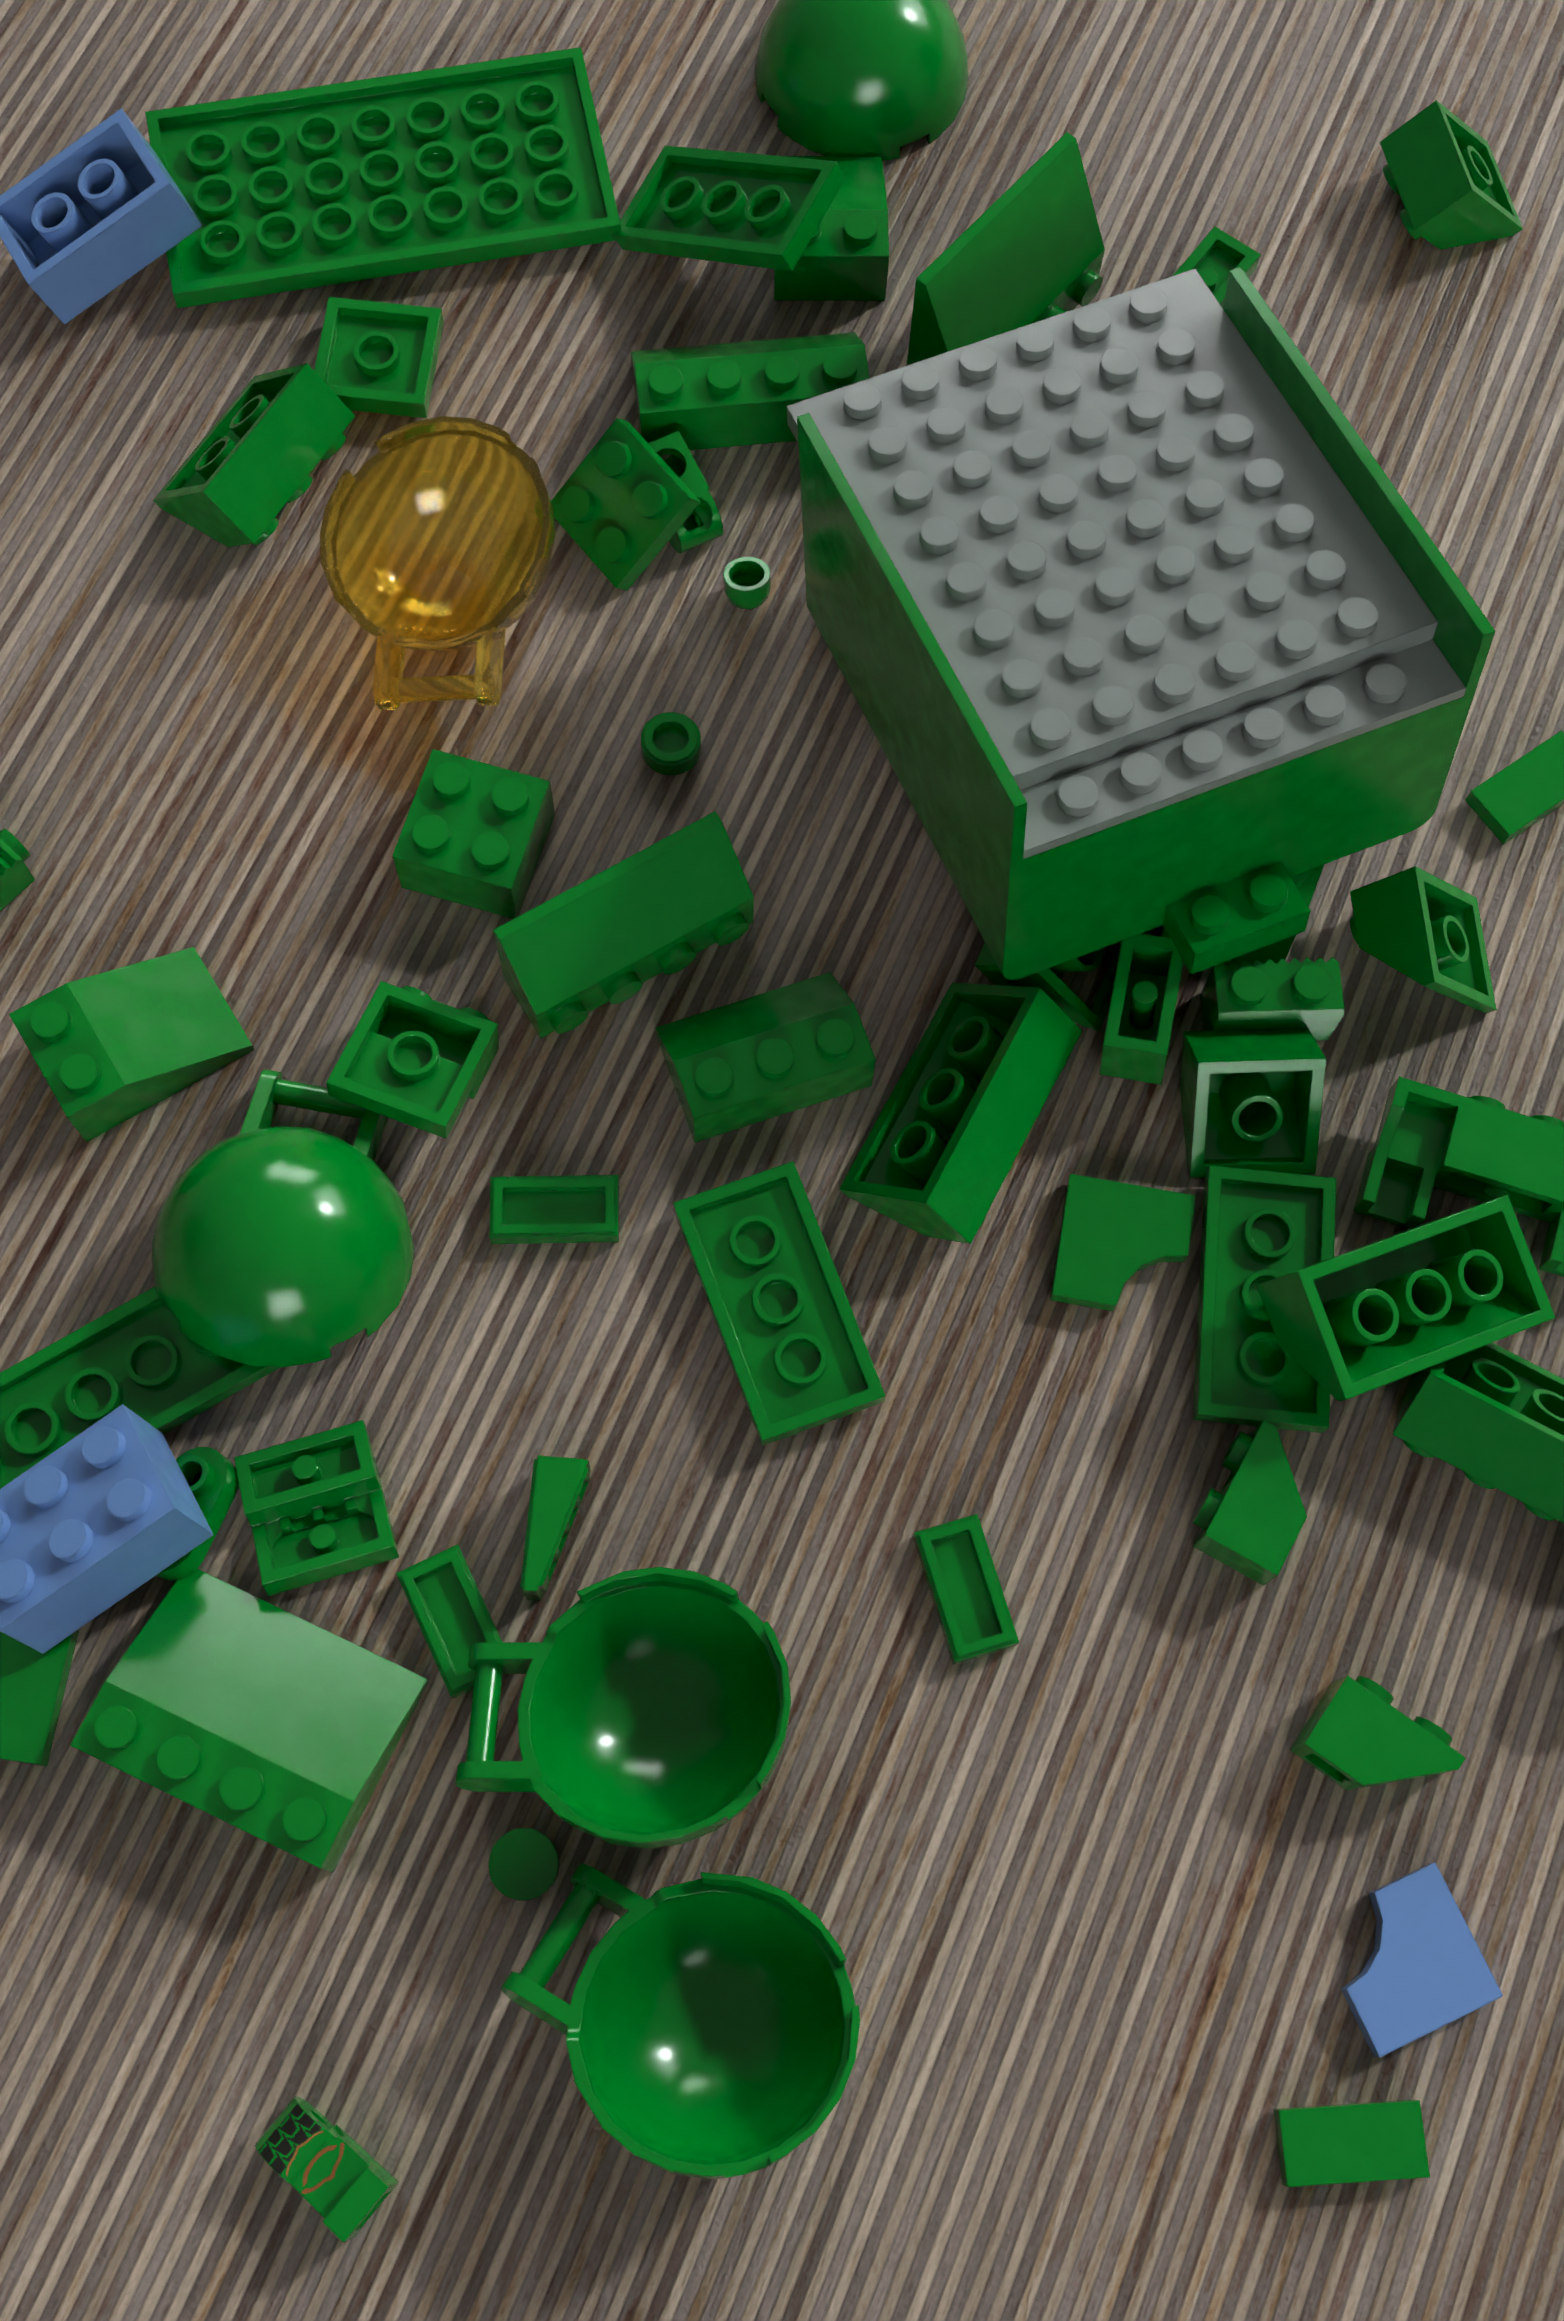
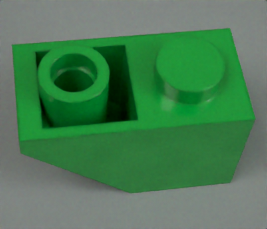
(1257, 1510)
(1368, 1742)

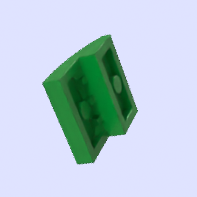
(316, 1508)

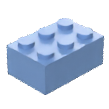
(93, 217)
(91, 1528)

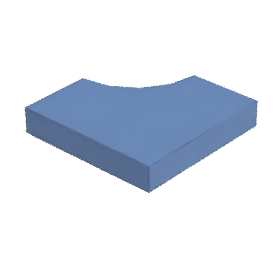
(1421, 1964)

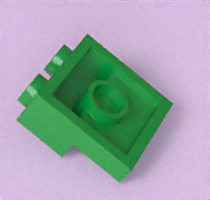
(415, 1059)

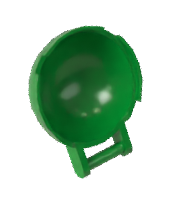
(862, 73)
(283, 1235)
(639, 1709)
(702, 2019)

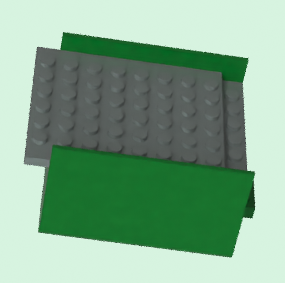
(1134, 621)

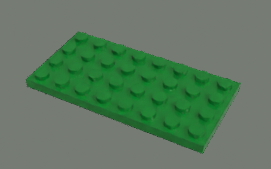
(385, 176)

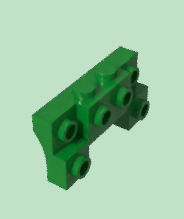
(1469, 1150)

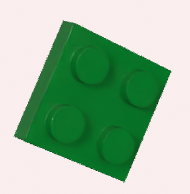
(380, 355)
(623, 504)

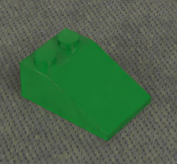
(850, 246)
(130, 1038)

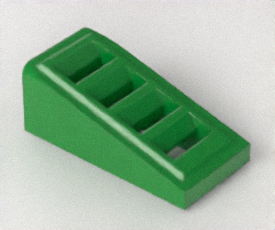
(553, 1505)

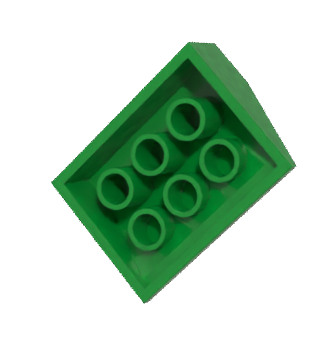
(1016, 263)
(253, 1717)

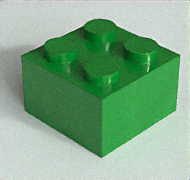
(474, 834)

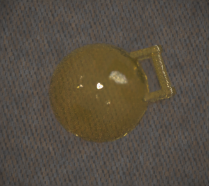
(439, 551)

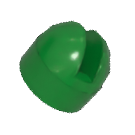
(747, 582)

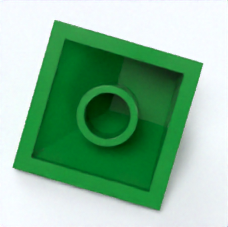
(1426, 934)

